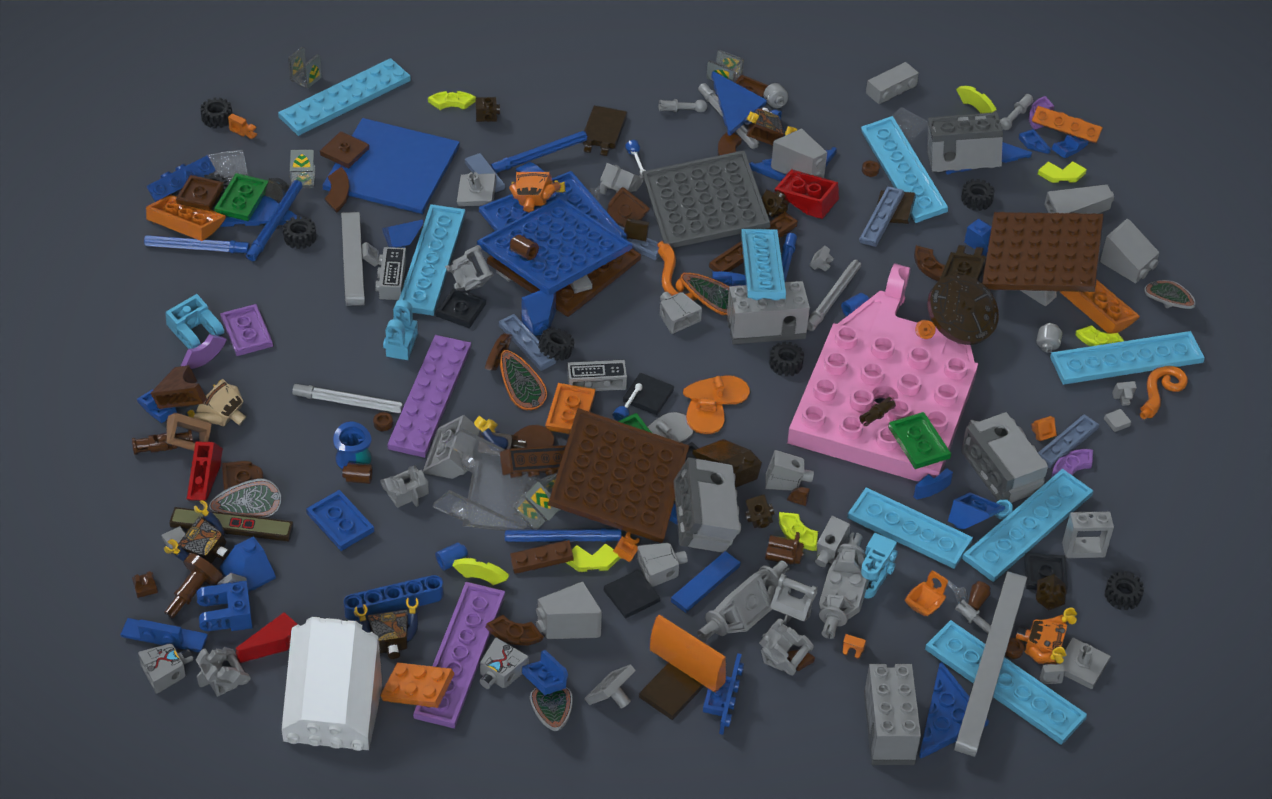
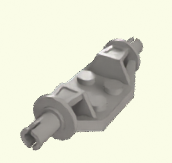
(843, 586)
(745, 604)

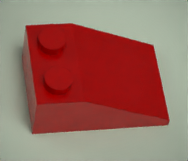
(809, 192)

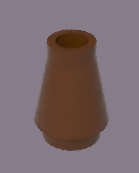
(978, 595)

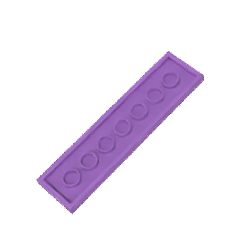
(429, 396)
(463, 650)

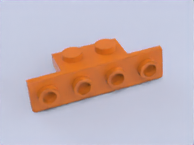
(1067, 124)

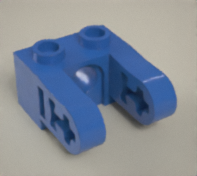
(237, 614)

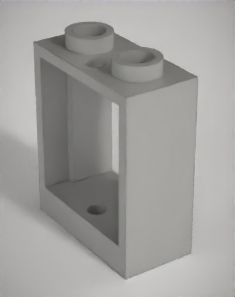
(1087, 546)

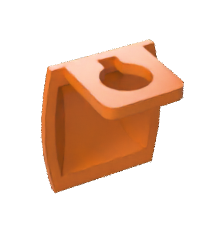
(925, 597)

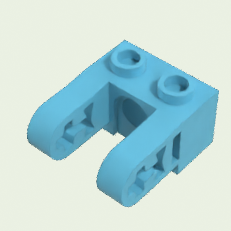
(189, 315)
(401, 332)
(878, 562)

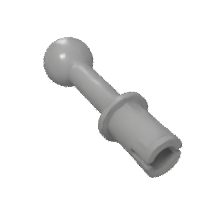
(699, 105)
(1020, 107)
(972, 615)

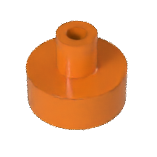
(925, 329)

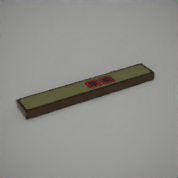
(237, 524)

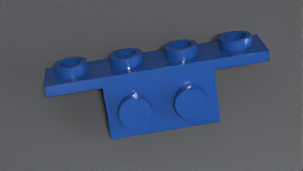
(175, 181)
(164, 634)
(723, 700)

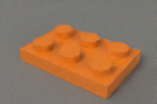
(565, 404)
(417, 685)

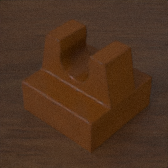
(144, 584)

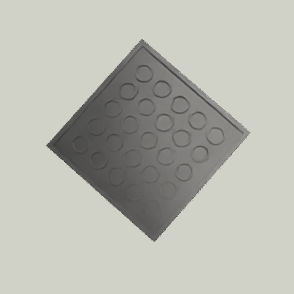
(705, 199)

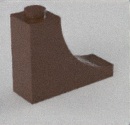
(178, 389)

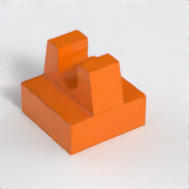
(1044, 428)
(855, 643)

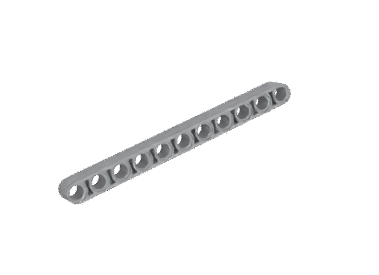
(990, 664)

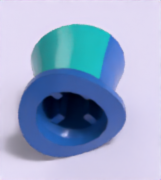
(352, 444)

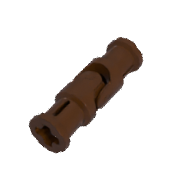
(158, 442)

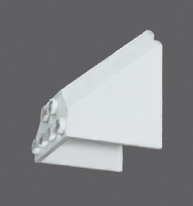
(332, 684)

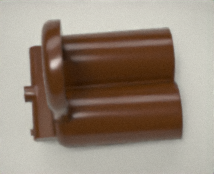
(785, 549)

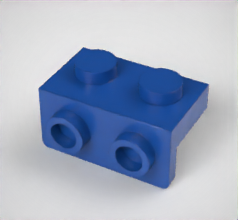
(546, 674)

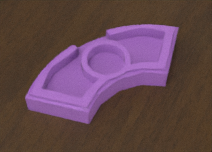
(1043, 102)
(205, 352)
(1074, 461)

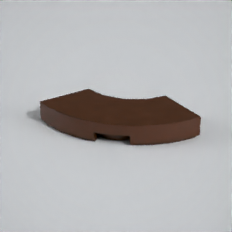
(728, 144)
(339, 189)
(927, 263)
(500, 345)
(514, 632)

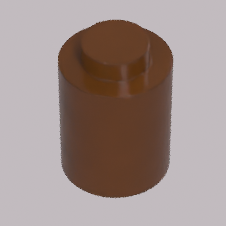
(524, 247)
(358, 473)

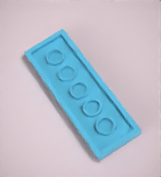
(910, 527)

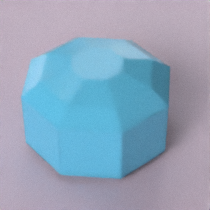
(1008, 509)

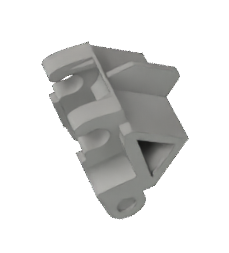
(616, 178)
(466, 271)
(404, 493)
(791, 605)
(777, 643)
(220, 678)

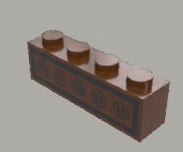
(531, 461)

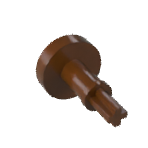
(201, 572)

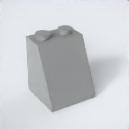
(798, 153)
(1129, 252)
(569, 614)

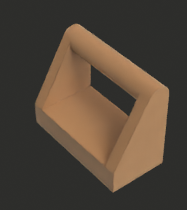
(188, 423)

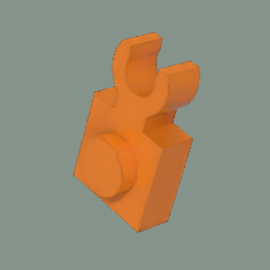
(240, 126)
(626, 547)

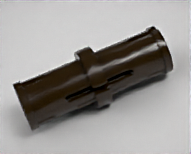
(877, 411)

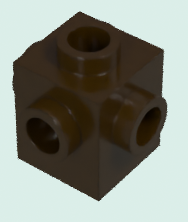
(487, 109)
(775, 202)
(759, 511)
(1051, 592)

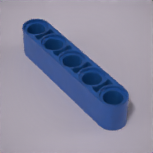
(394, 597)

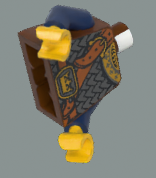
(765, 126)

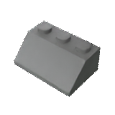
(443, 460)

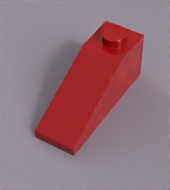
(204, 470)
(269, 640)

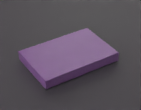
(246, 330)

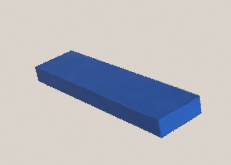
(705, 582)

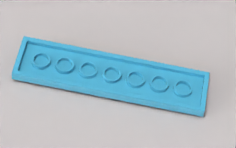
(344, 96)
(904, 167)
(430, 257)
(763, 264)
(1126, 357)
(1027, 525)
(1014, 686)

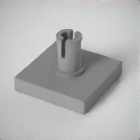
(476, 189)
(1084, 663)
(611, 687)

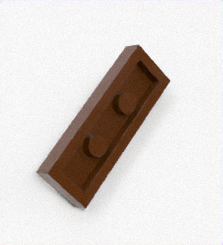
(541, 557)

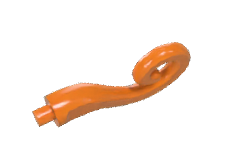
(668, 256)
(1153, 404)

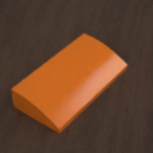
(184, 219)
(1103, 308)
(688, 654)

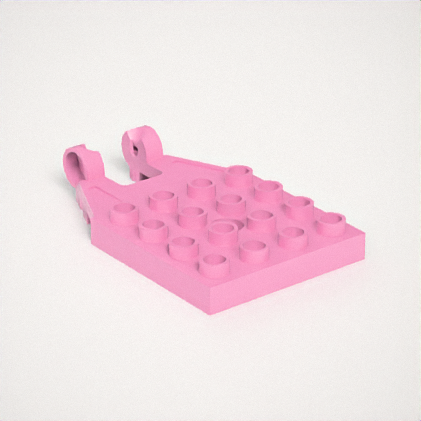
(882, 357)

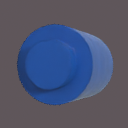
(853, 303)
(447, 555)

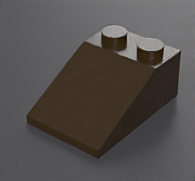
(745, 463)

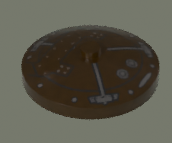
(963, 309)

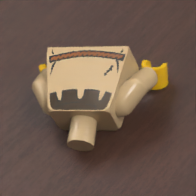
(221, 405)

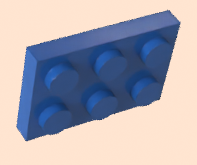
(340, 520)

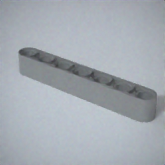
(352, 259)

